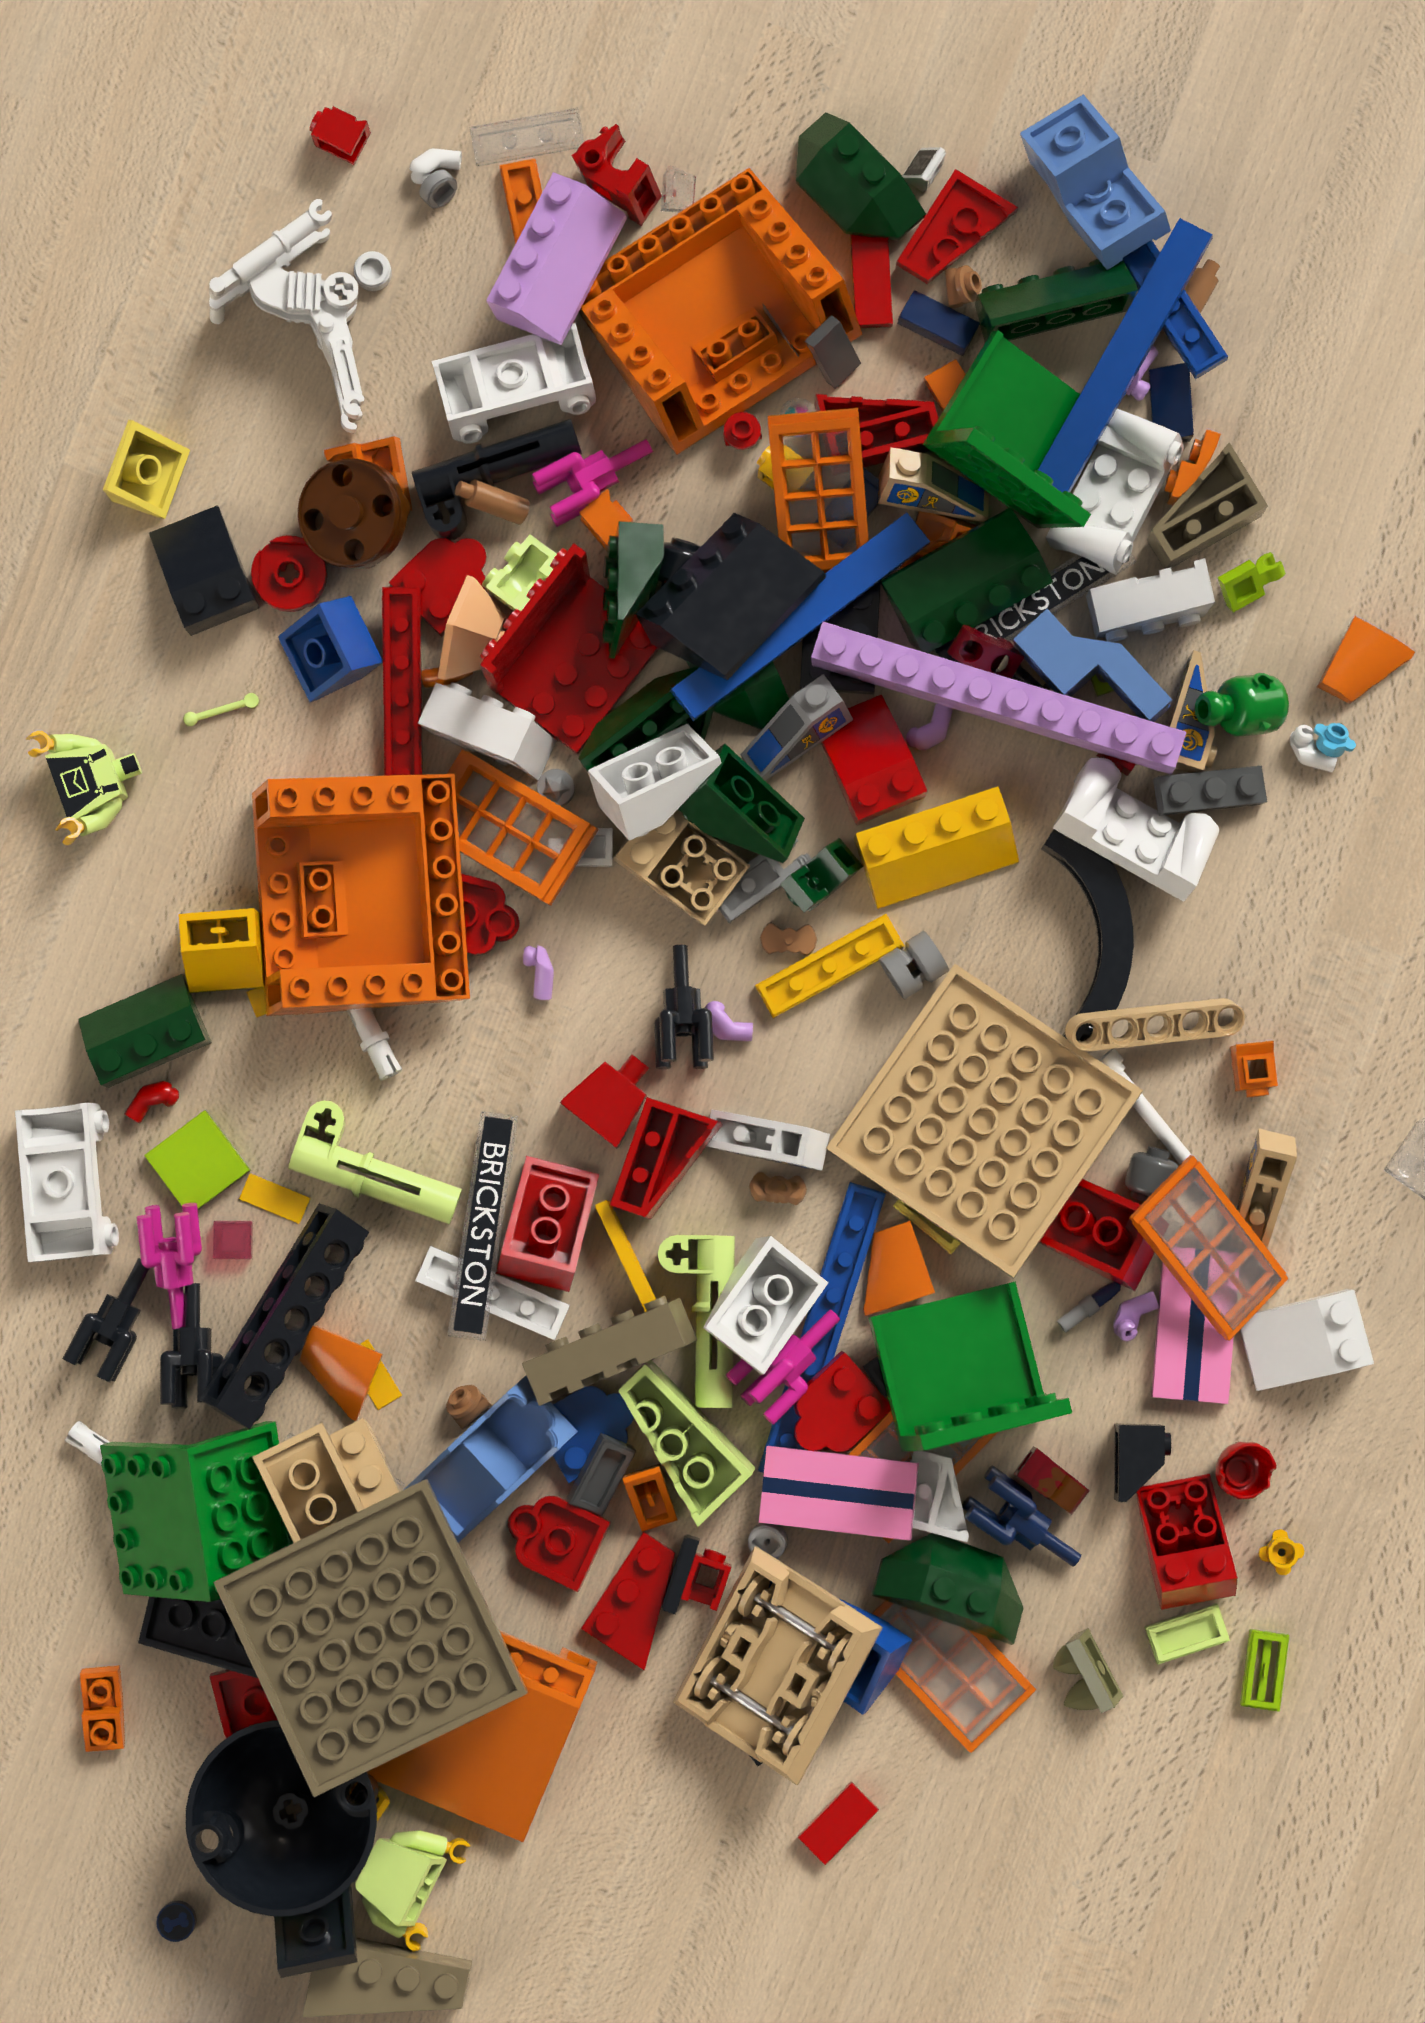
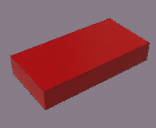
(838, 1823)

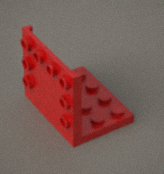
(556, 657)

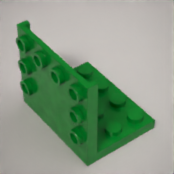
(1003, 429)
(961, 1369)
(190, 1512)

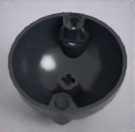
(274, 1859)

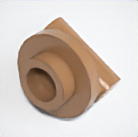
(962, 286)
(466, 1404)

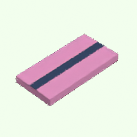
(1189, 1353)
(839, 1492)

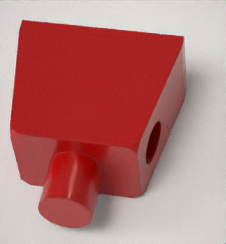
(609, 1099)

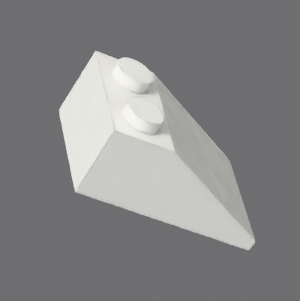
(652, 780)
(764, 1302)
(1306, 1340)

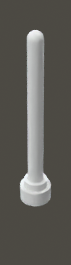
(1147, 1112)

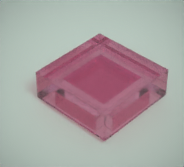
(233, 1240)

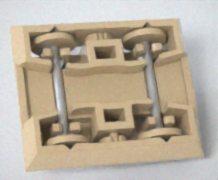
(781, 1665)

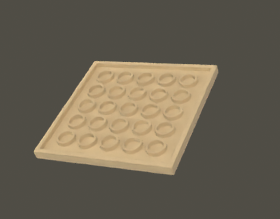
(984, 1120)

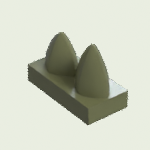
(1098, 1685)

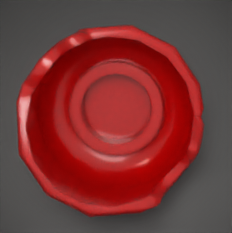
(1245, 1469)

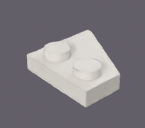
(938, 1498)

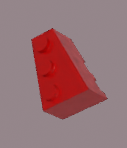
(886, 424)
(660, 1156)

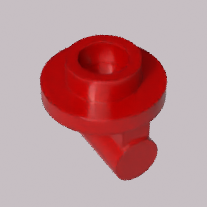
(742, 431)

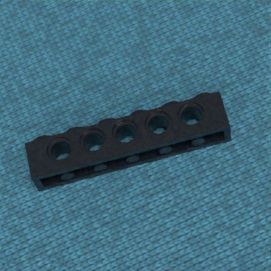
(267, 1325)

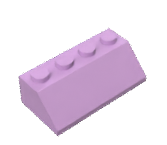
(556, 259)

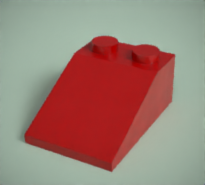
(873, 762)
(547, 1224)
(1100, 1235)

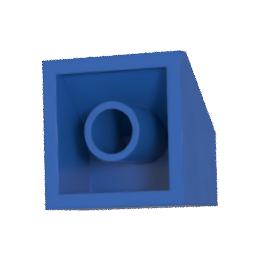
(330, 648)

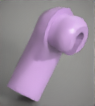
(1138, 387)
(933, 732)
(543, 971)
(725, 1028)
(1129, 1315)

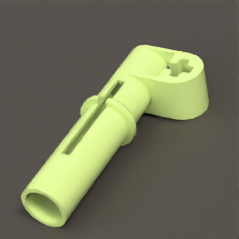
(323, 1159)
(714, 1264)

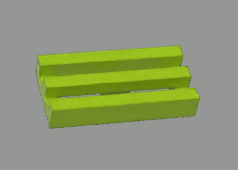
(1268, 1637)

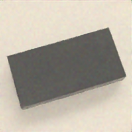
(833, 351)
(601, 1474)

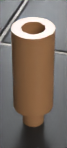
(1202, 284)
(494, 501)

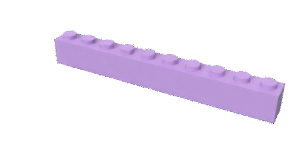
(998, 698)

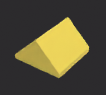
(145, 470)

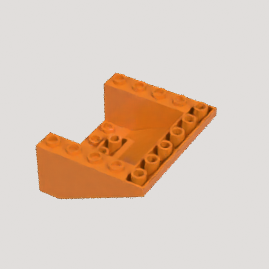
(689, 316)
(359, 892)
(503, 1760)

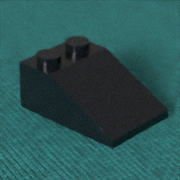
(203, 571)

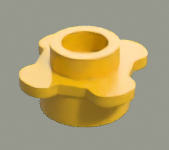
(1283, 1563)

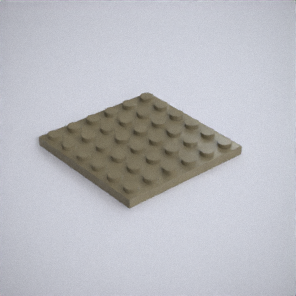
(370, 1637)

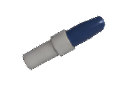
(1088, 1306)

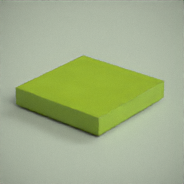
(197, 1161)

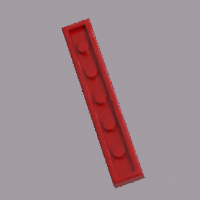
(402, 680)

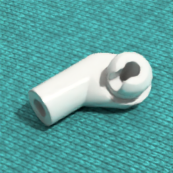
(432, 160)
(1307, 751)

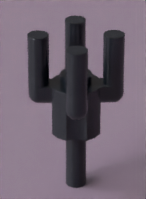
(683, 1018)
(110, 1327)
(189, 1356)

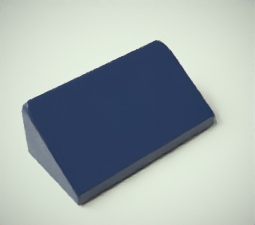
(938, 323)
(1172, 399)

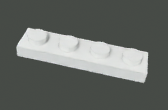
(509, 1298)

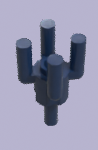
(1016, 1519)

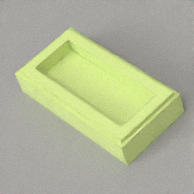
(1187, 1633)

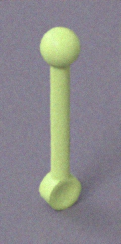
(250, 700)

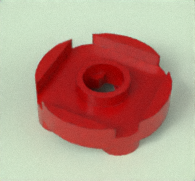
(274, 558)

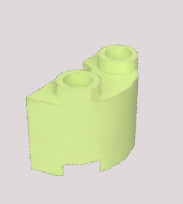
(525, 566)

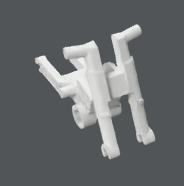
(300, 299)

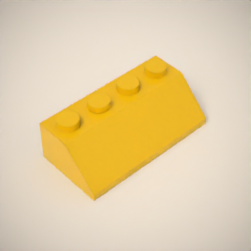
(937, 847)

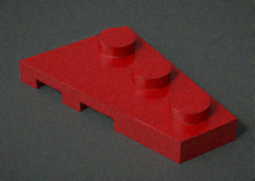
(953, 226)
(632, 1601)

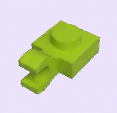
(1246, 581)

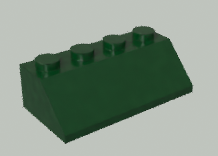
(1055, 300)
(966, 581)

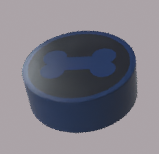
(176, 1921)

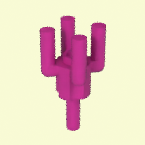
(585, 478)
(172, 1255)
(785, 1369)

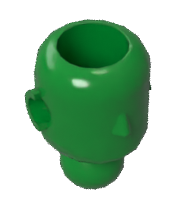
(1245, 705)

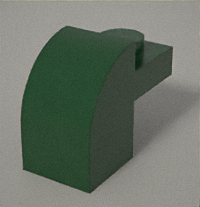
(821, 876)

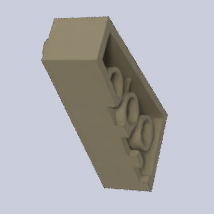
(609, 1351)
(388, 1981)

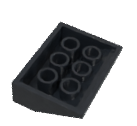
(729, 597)

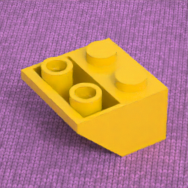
(222, 950)

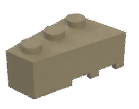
(1208, 511)

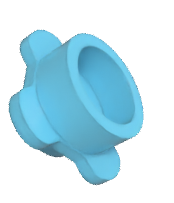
(1333, 739)

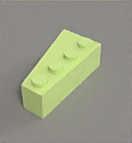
(689, 1446)

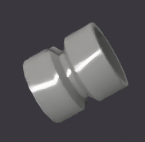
(924, 956)

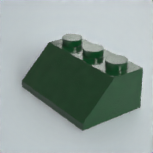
(143, 1031)

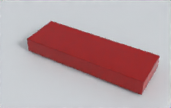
(871, 281)

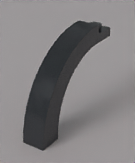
(1112, 918)

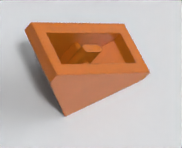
(650, 1497)

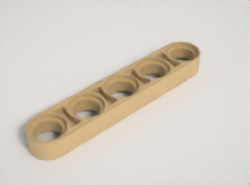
(1140, 1016)

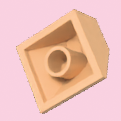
(469, 629)

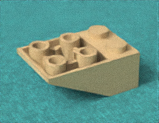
(683, 866)

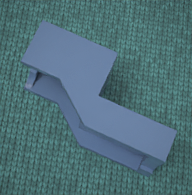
(1092, 181)
(1072, 661)
(495, 1457)

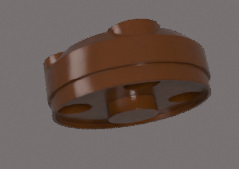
(352, 513)

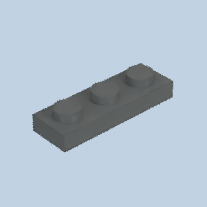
(1210, 790)

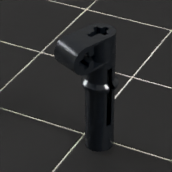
(488, 466)

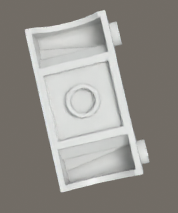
(512, 379)
(1119, 489)
(1133, 833)
(63, 1182)

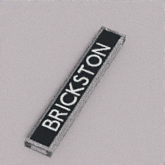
(1069, 584)
(483, 1226)

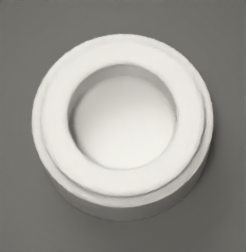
(372, 271)

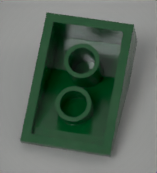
(743, 809)

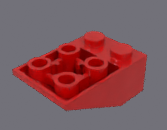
(1186, 1542)

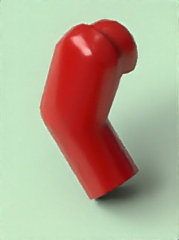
(151, 1095)

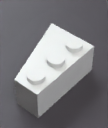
(1151, 602)
(488, 728)

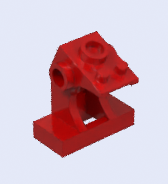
(628, 189)

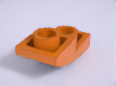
(1187, 473)
(102, 1708)

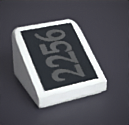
(924, 167)

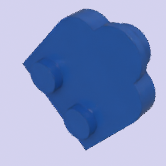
(590, 1414)

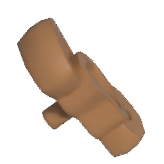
(778, 940)
(777, 1189)

